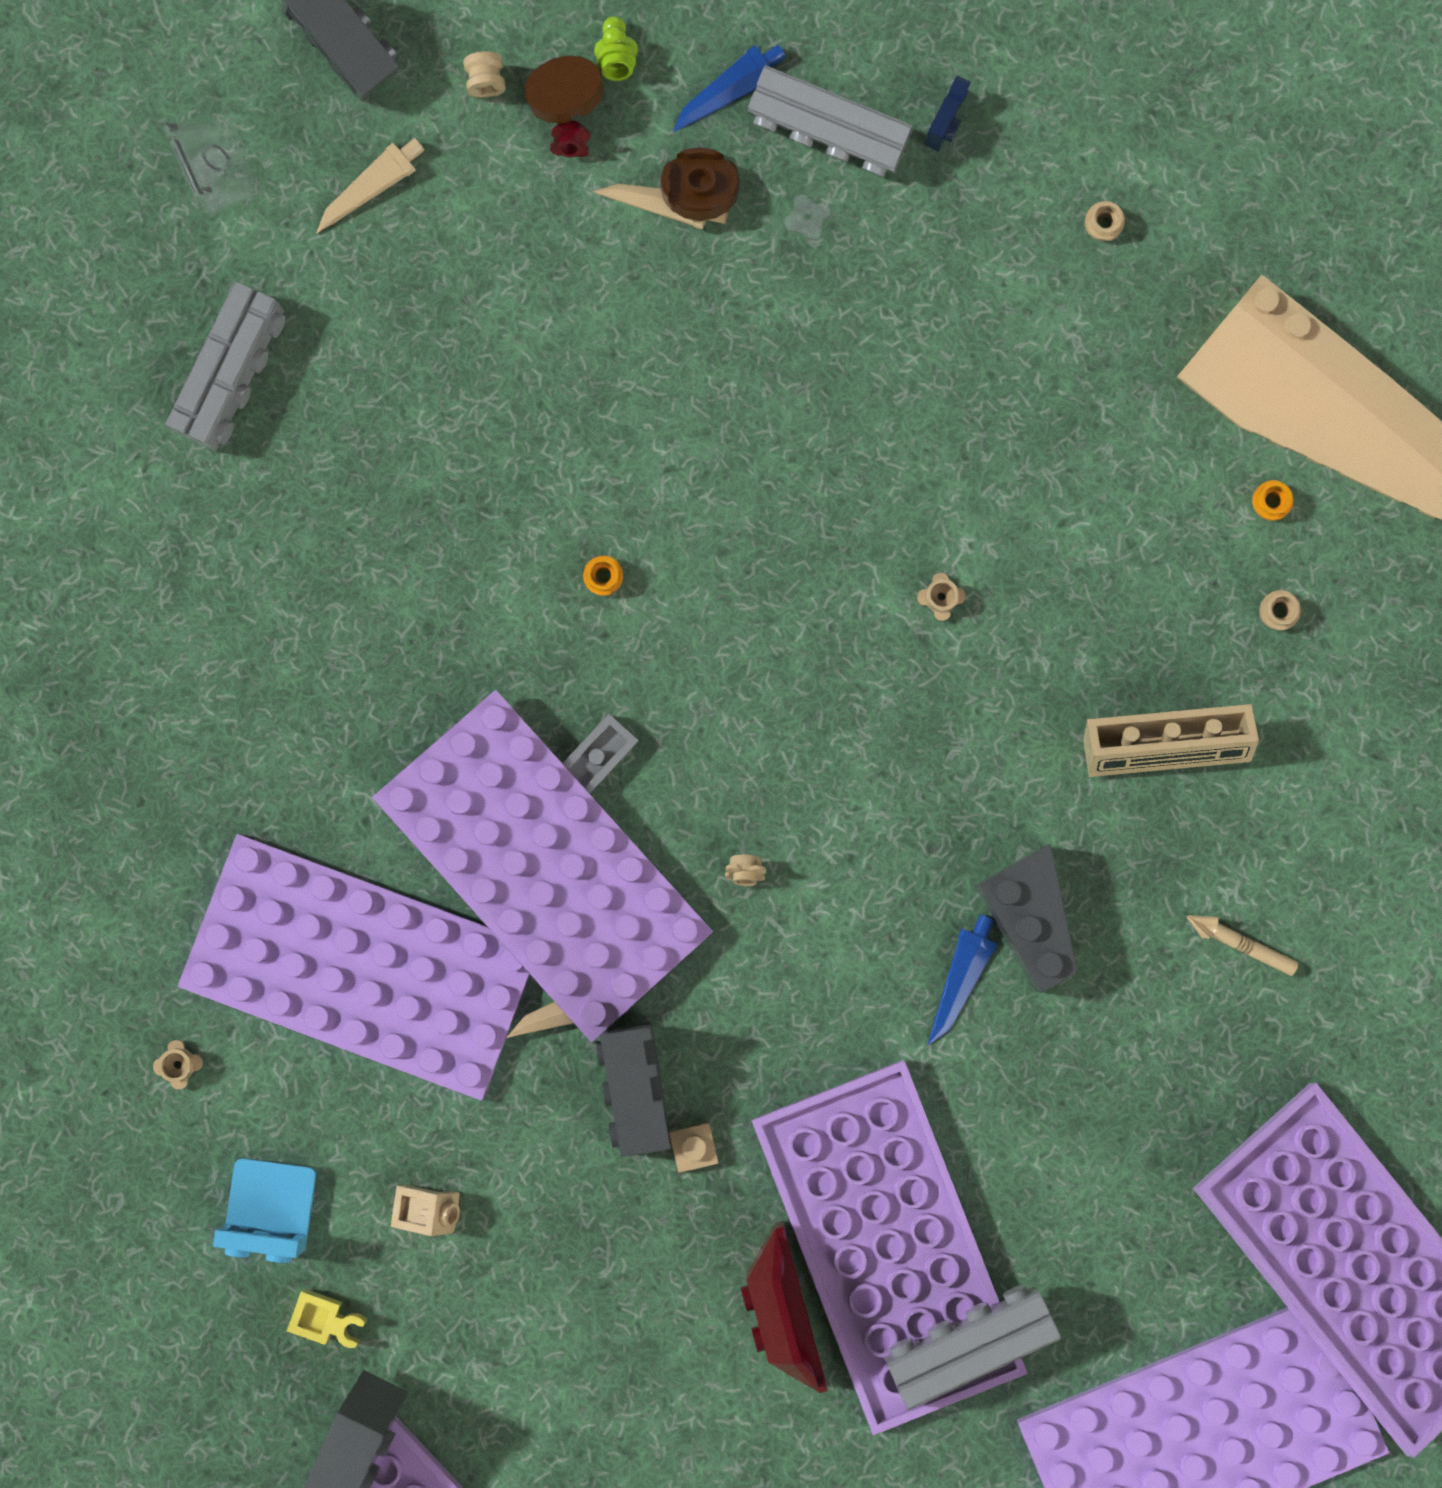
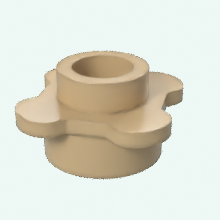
(941, 608)
(745, 870)
(167, 1069)

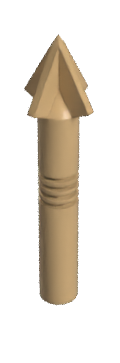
(1210, 928)

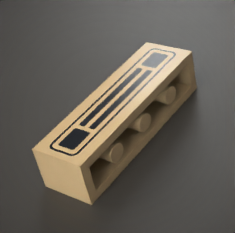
(1170, 740)

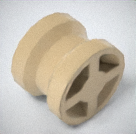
(484, 74)

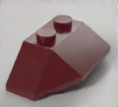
(781, 1312)

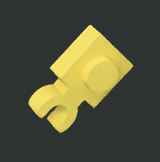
(319, 1317)

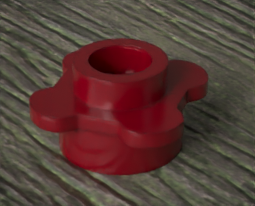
(570, 140)

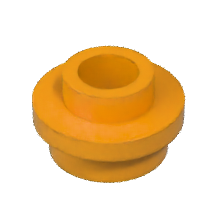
(1284, 497)
(597, 564)

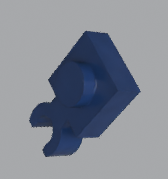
(945, 123)

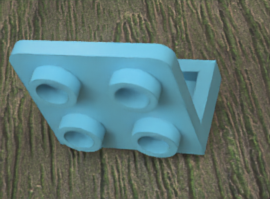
(268, 1210)

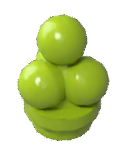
(616, 51)

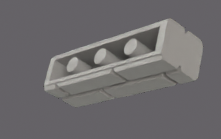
(829, 120)
(226, 367)
(972, 1346)

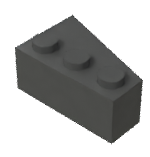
(345, 42)
(1032, 917)
(634, 1090)
(358, 1435)

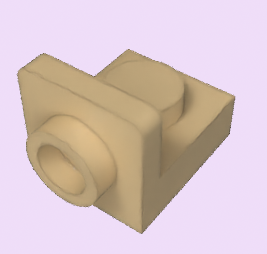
(425, 1210)

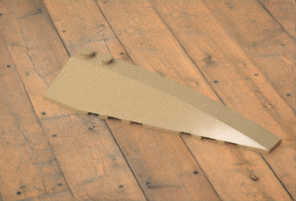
(1314, 393)

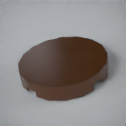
(564, 89)
(700, 184)

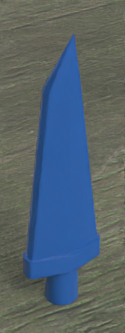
(731, 85)
(967, 964)

